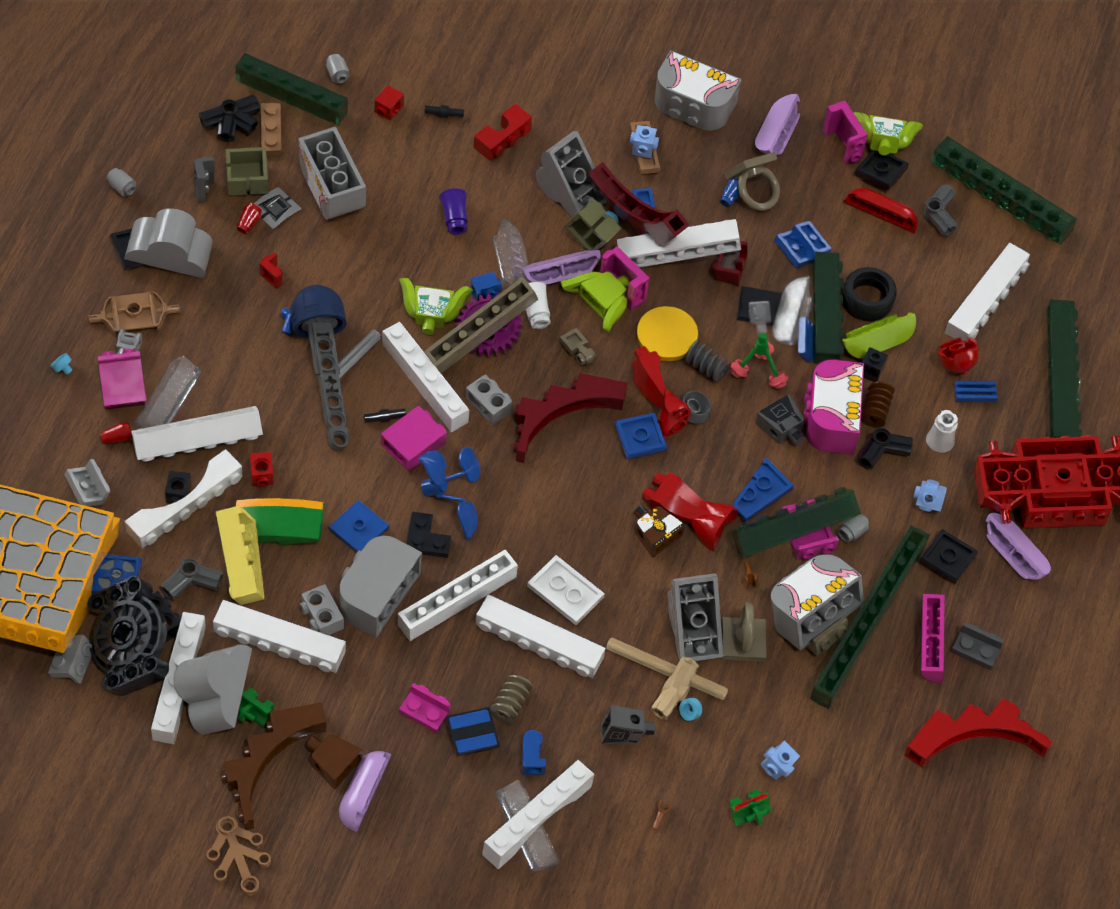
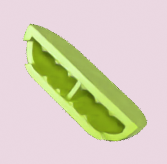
(880, 334)

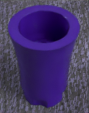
(454, 210)

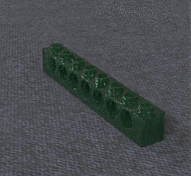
(1003, 190)

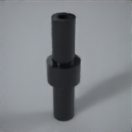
(444, 111)
(384, 415)

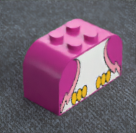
(834, 406)

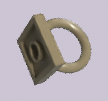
(752, 168)
(744, 636)

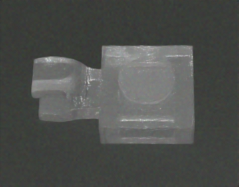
(760, 315)

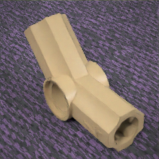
(675, 688)

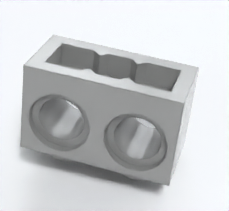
(485, 402)
(325, 610)

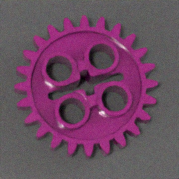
(501, 339)

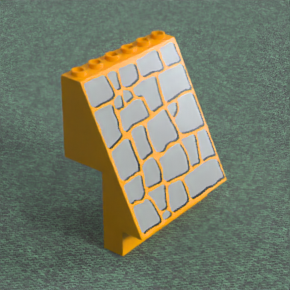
(48, 565)

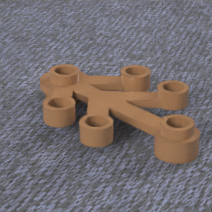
(237, 852)

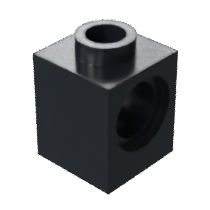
(874, 364)
(177, 480)

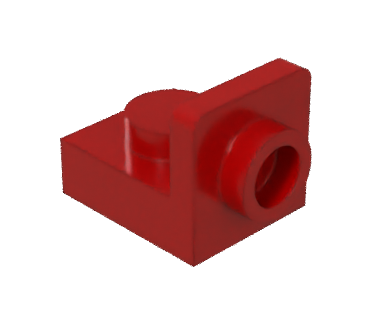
(270, 270)

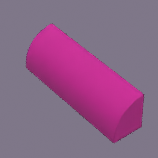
(933, 637)

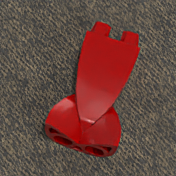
(647, 376)
(686, 506)

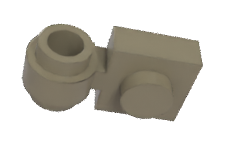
(574, 343)

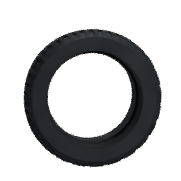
(869, 277)

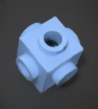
(644, 141)
(931, 502)
(779, 760)

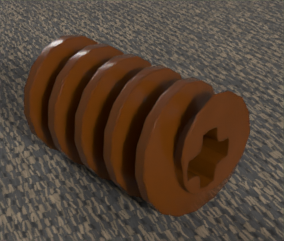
(877, 404)

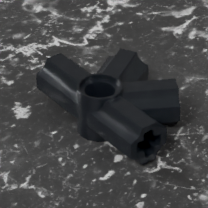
(228, 122)

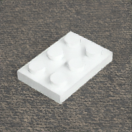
(565, 590)

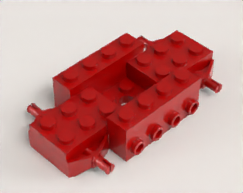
(1031, 480)

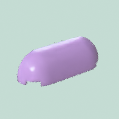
(778, 125)
(562, 267)
(1016, 548)
(362, 788)

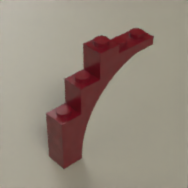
(660, 224)
(586, 393)

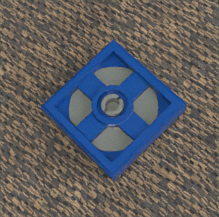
(114, 570)

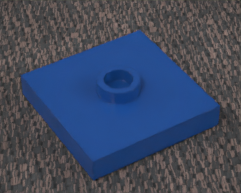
(640, 436)
(358, 526)

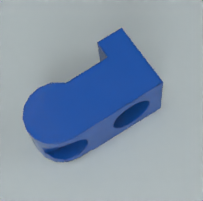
(530, 754)

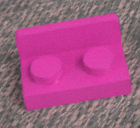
(425, 708)

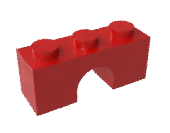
(493, 142)

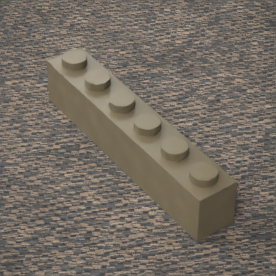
(481, 325)

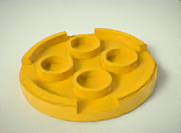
(667, 332)

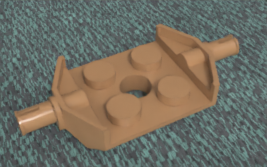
(150, 314)

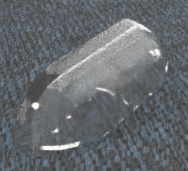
(510, 253)
(793, 305)

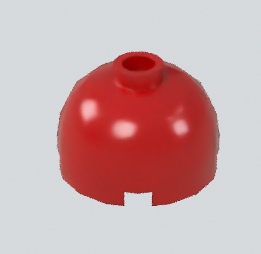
(959, 355)

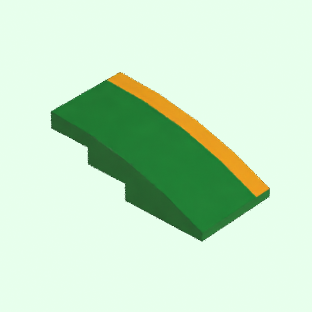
(286, 519)

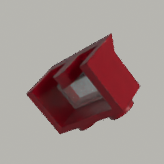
(731, 265)

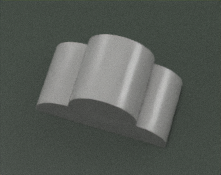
(565, 172)
(170, 243)
(696, 616)
(213, 687)

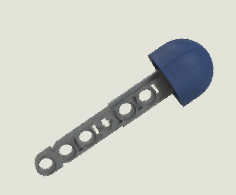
(319, 315)

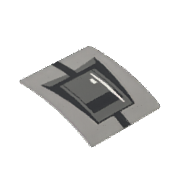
(276, 207)

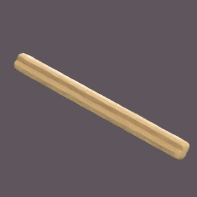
(664, 667)

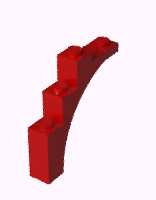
(974, 723)

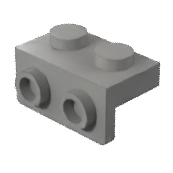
(88, 484)
(73, 661)

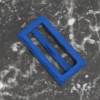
(806, 339)
(975, 388)

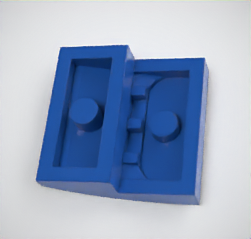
(802, 244)

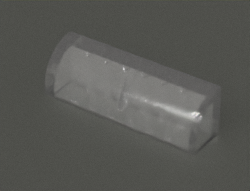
(169, 394)
(537, 847)

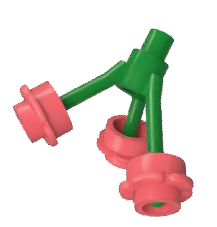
(763, 350)

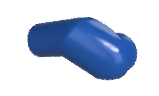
(288, 327)

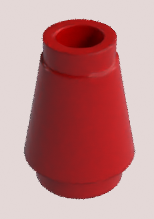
(249, 217)
(118, 433)

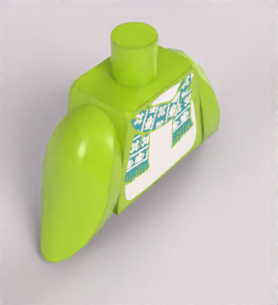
(887, 134)
(431, 305)

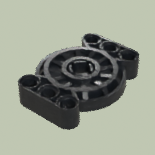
(128, 660)

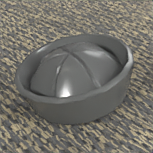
(699, 406)

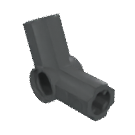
(935, 210)
(180, 580)

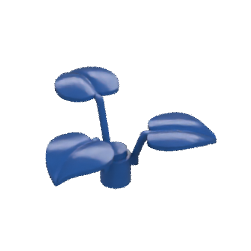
(436, 466)

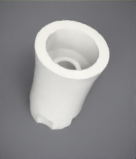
(539, 313)
(942, 434)

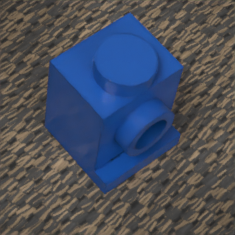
(485, 285)

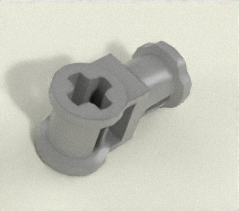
(128, 341)

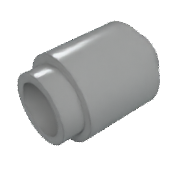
(337, 68)
(121, 182)
(853, 528)

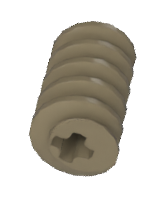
(510, 698)

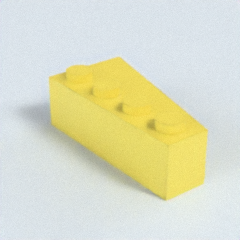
(241, 554)

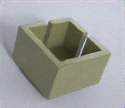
(247, 171)
(592, 226)

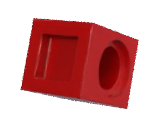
(389, 102)
(258, 462)

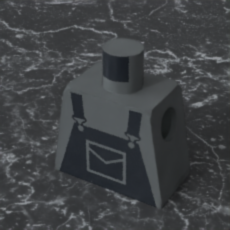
(782, 421)
(624, 726)

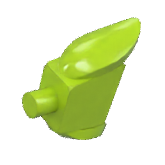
(602, 293)

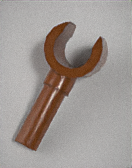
(750, 577)
(661, 812)

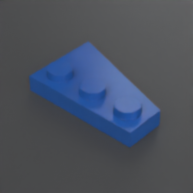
(762, 491)

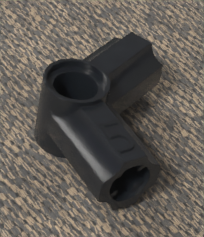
(891, 443)

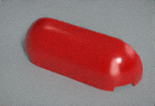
(883, 208)

